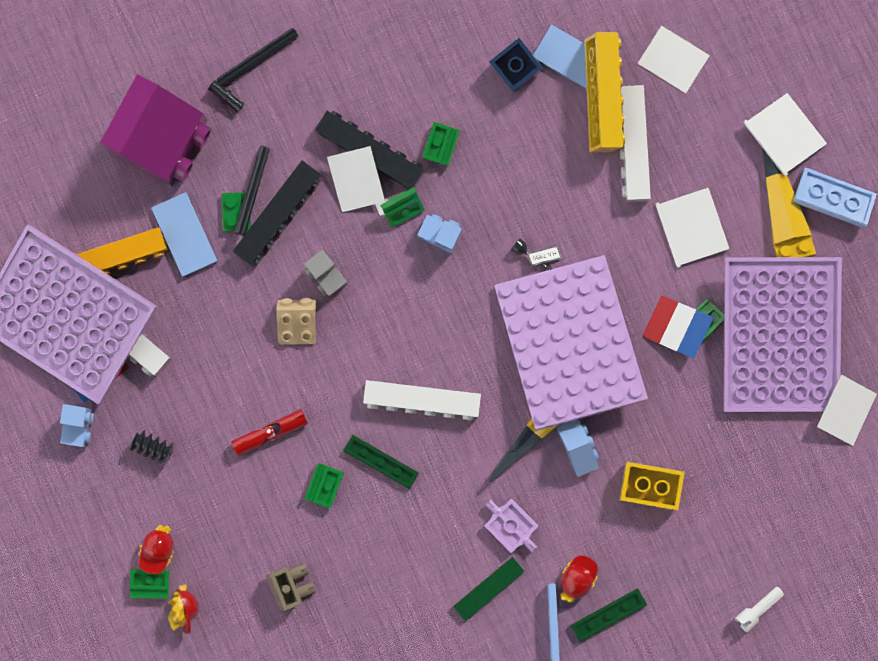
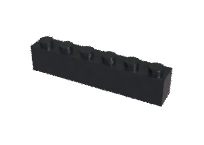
(387, 162)
(277, 213)

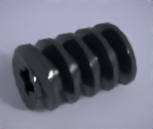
(152, 447)

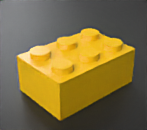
(651, 486)

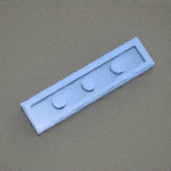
(553, 625)

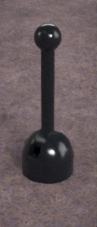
(520, 248)

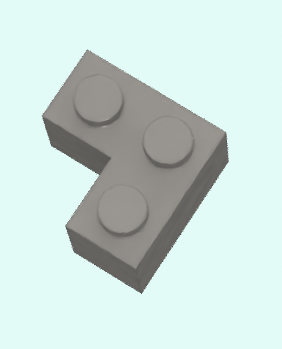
(325, 273)

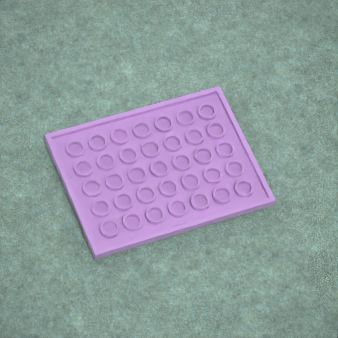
(68, 314)
(781, 333)
(570, 343)

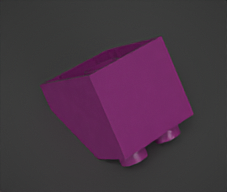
(156, 131)

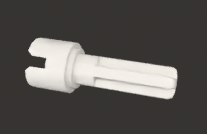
(750, 617)

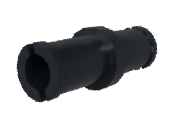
(226, 96)

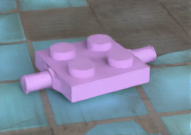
(511, 525)

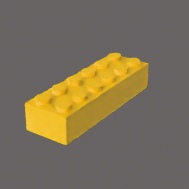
(604, 92)

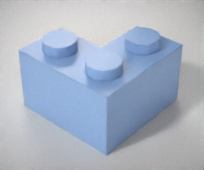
(439, 233)
(76, 425)
(578, 447)

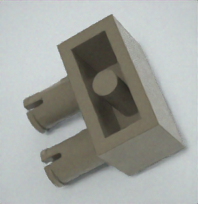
(284, 589)

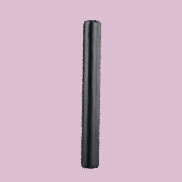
(257, 57)
(252, 190)

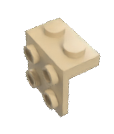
(296, 321)

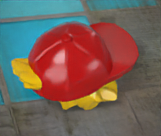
(156, 550)
(578, 578)
(183, 610)

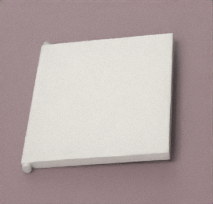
(785, 133)
(692, 227)

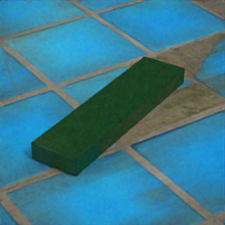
(381, 461)
(488, 588)
(608, 614)

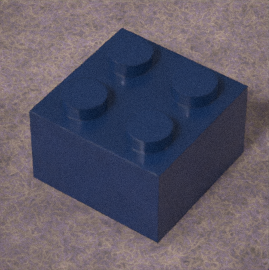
(516, 65)

